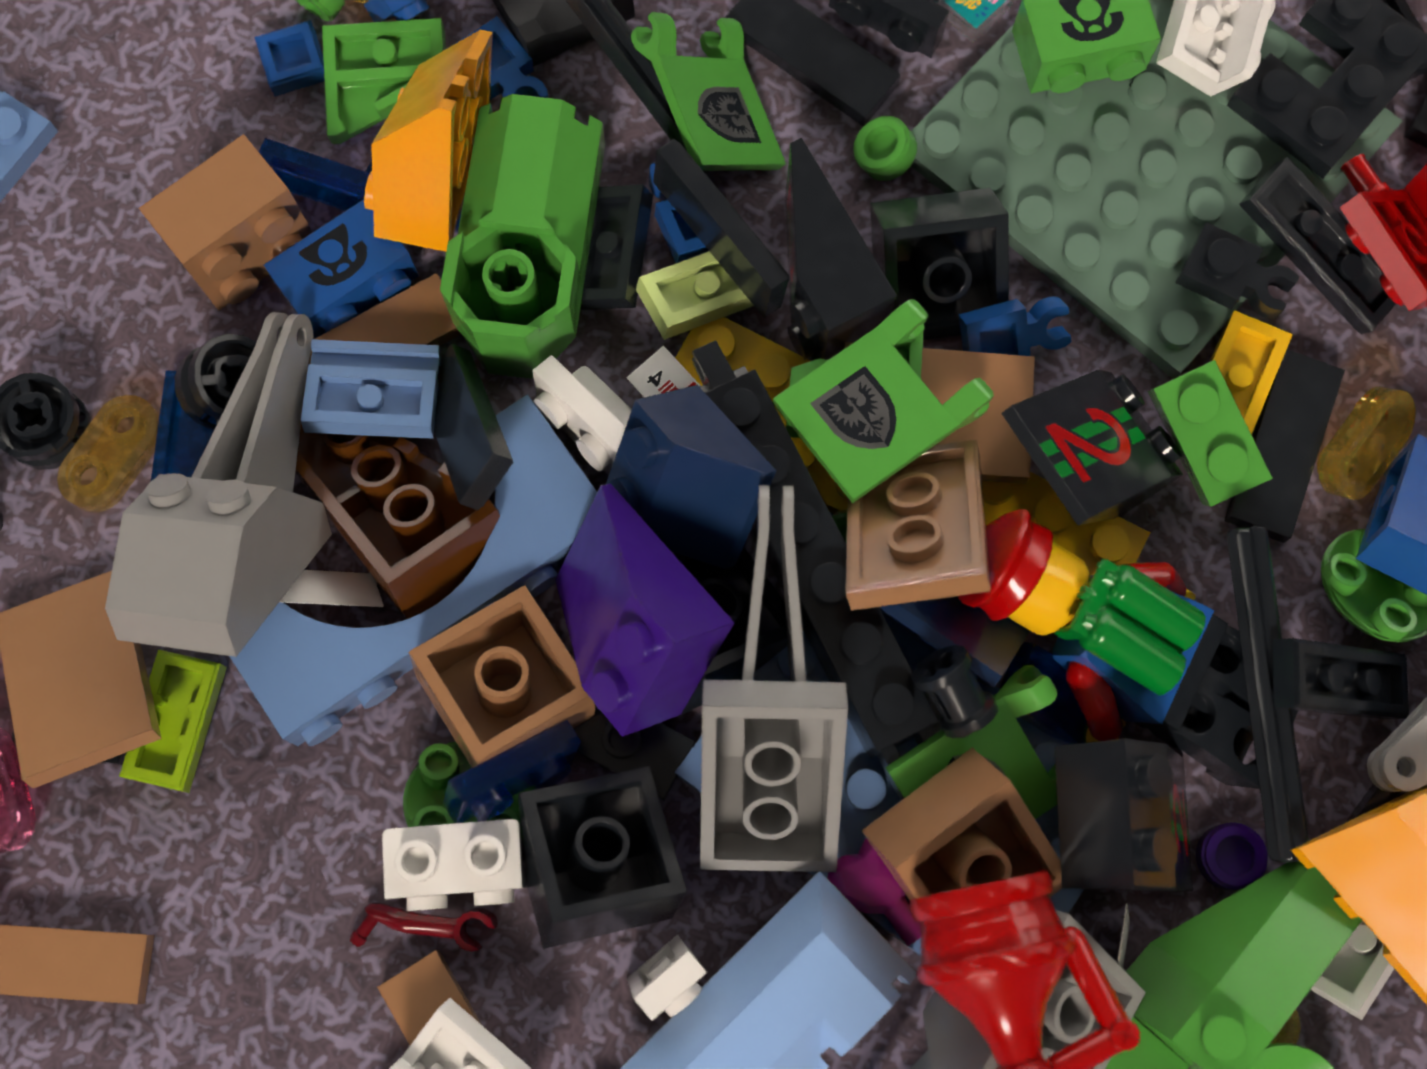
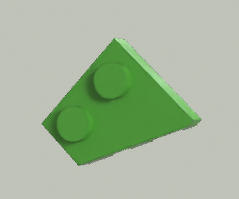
(369, 67)

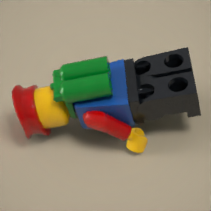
(1128, 645)

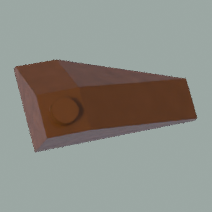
(396, 514)

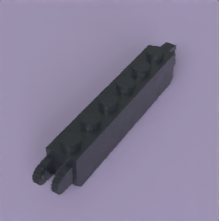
(849, 643)

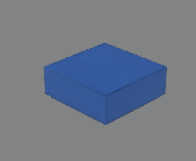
(291, 57)

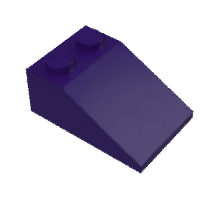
(635, 617)

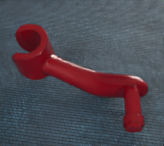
(422, 924)

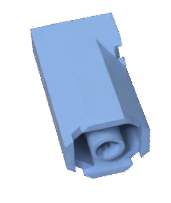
(788, 994)

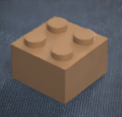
(228, 221)
(501, 677)
(962, 832)

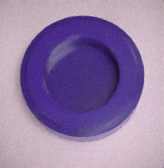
(1231, 856)

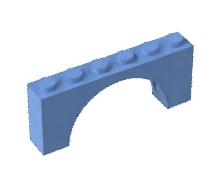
(319, 671)

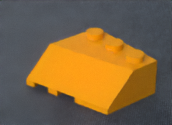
(428, 146)
(1382, 878)

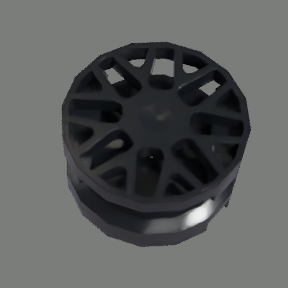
(210, 376)
(39, 420)

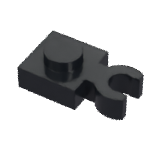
(1226, 269)

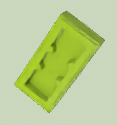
(184, 703)

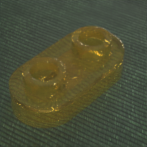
(1366, 442)
(114, 454)

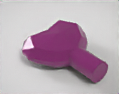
(873, 890)

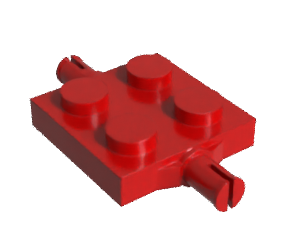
(1389, 229)

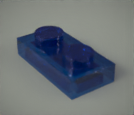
(490, 785)

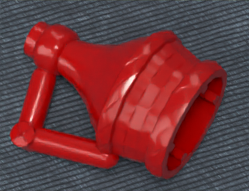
(998, 959)

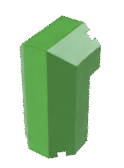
(524, 233)

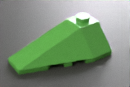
(1240, 967)

